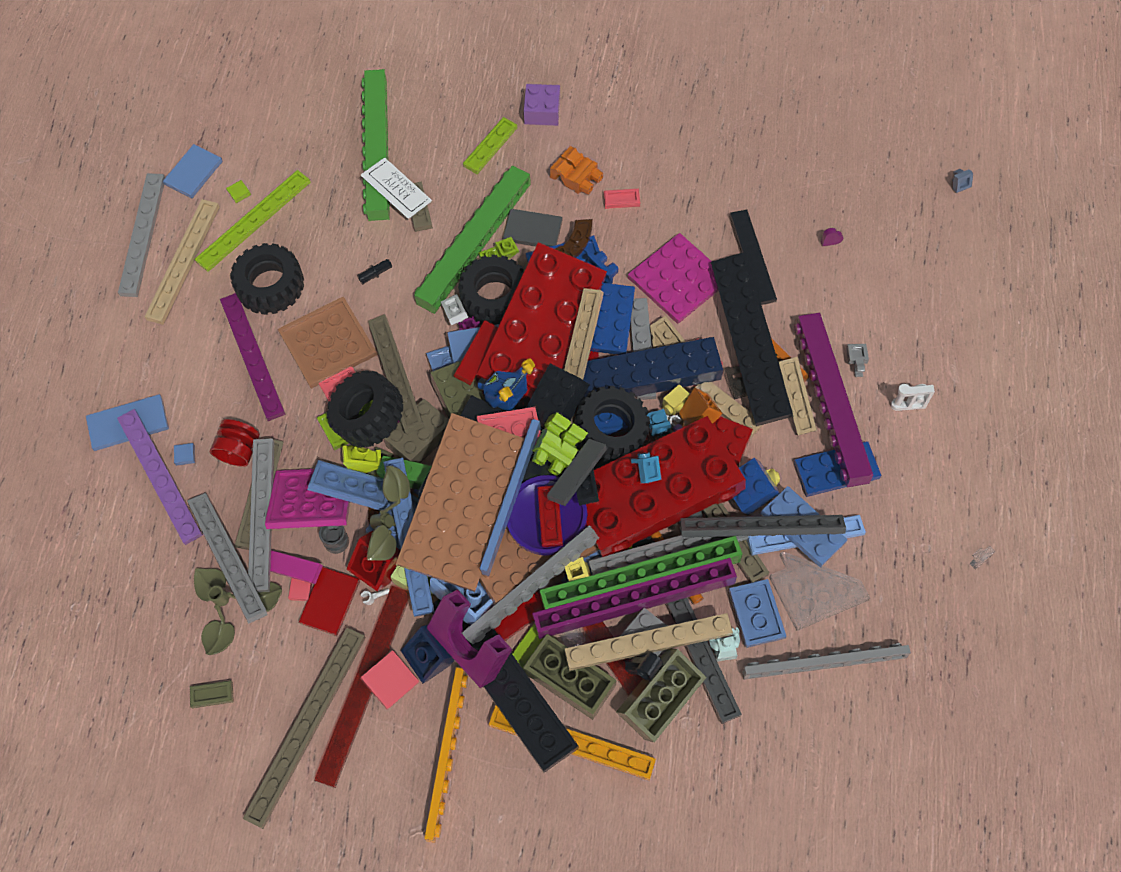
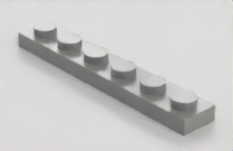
(641, 331)

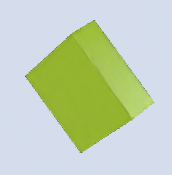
(238, 191)

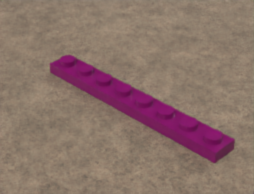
(252, 357)

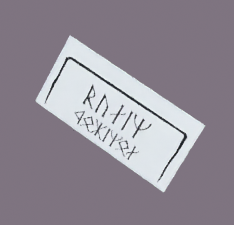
(396, 188)

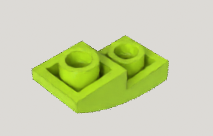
(504, 247)

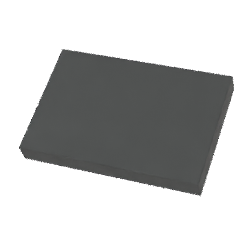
(533, 227)

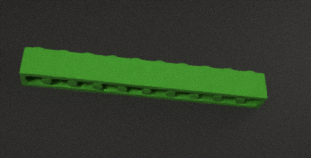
(375, 139)
(472, 239)
(641, 572)

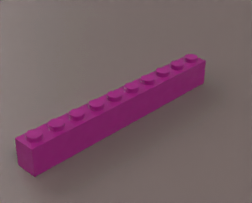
(833, 401)
(634, 598)

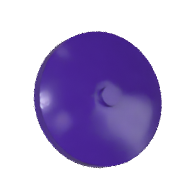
(525, 517)

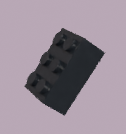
(557, 393)

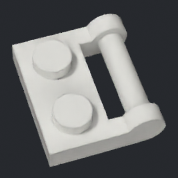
(918, 397)

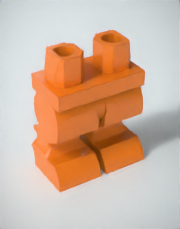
(579, 173)

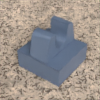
(962, 180)

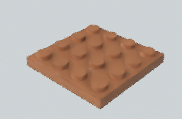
(327, 342)

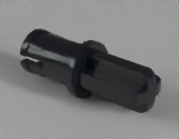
(374, 271)

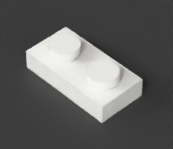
(454, 309)

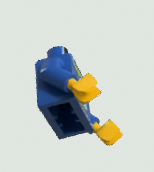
(506, 388)

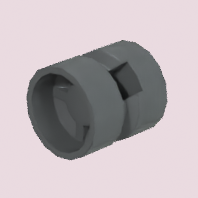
(334, 538)

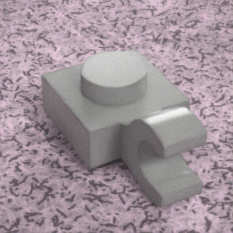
(858, 356)

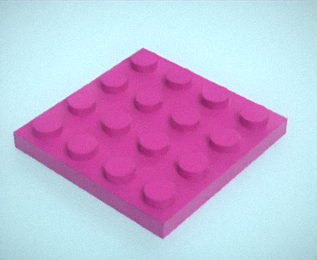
(676, 278)
(297, 507)

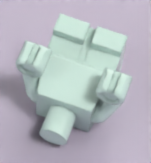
(726, 647)

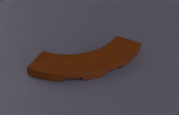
(578, 239)

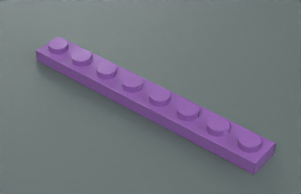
(160, 477)

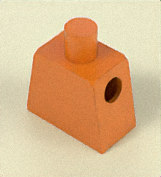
(699, 406)

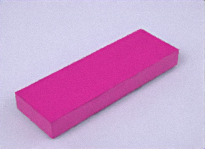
(295, 567)

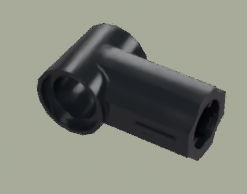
(644, 666)

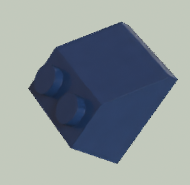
(426, 655)

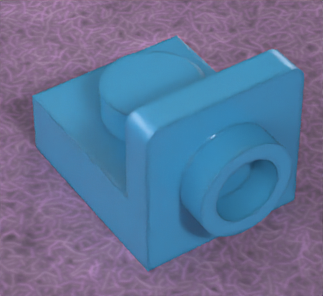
(659, 424)
(648, 467)

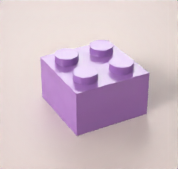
(542, 104)

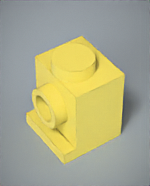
(675, 400)
(577, 569)

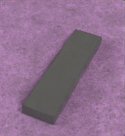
(576, 472)

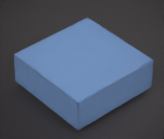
(184, 454)

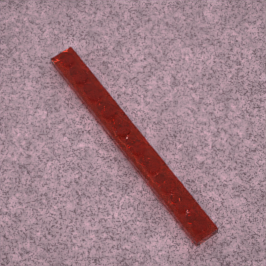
(360, 694)

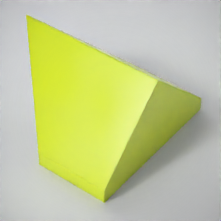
(361, 459)

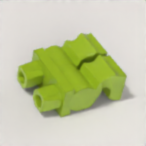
(556, 449)

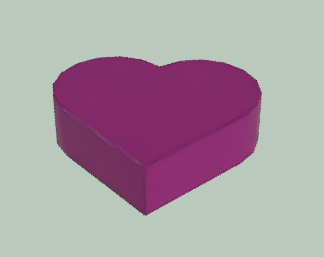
(831, 237)

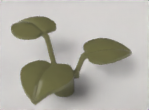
(382, 543)
(210, 586)

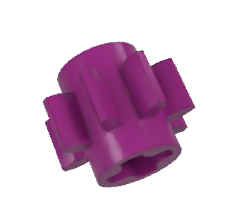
(468, 323)

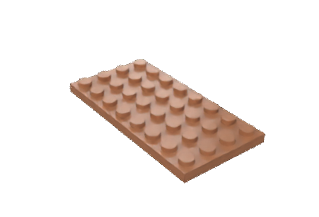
(460, 502)

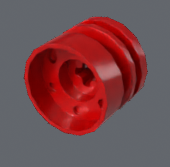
(234, 442)

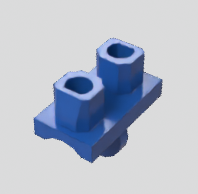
(598, 260)

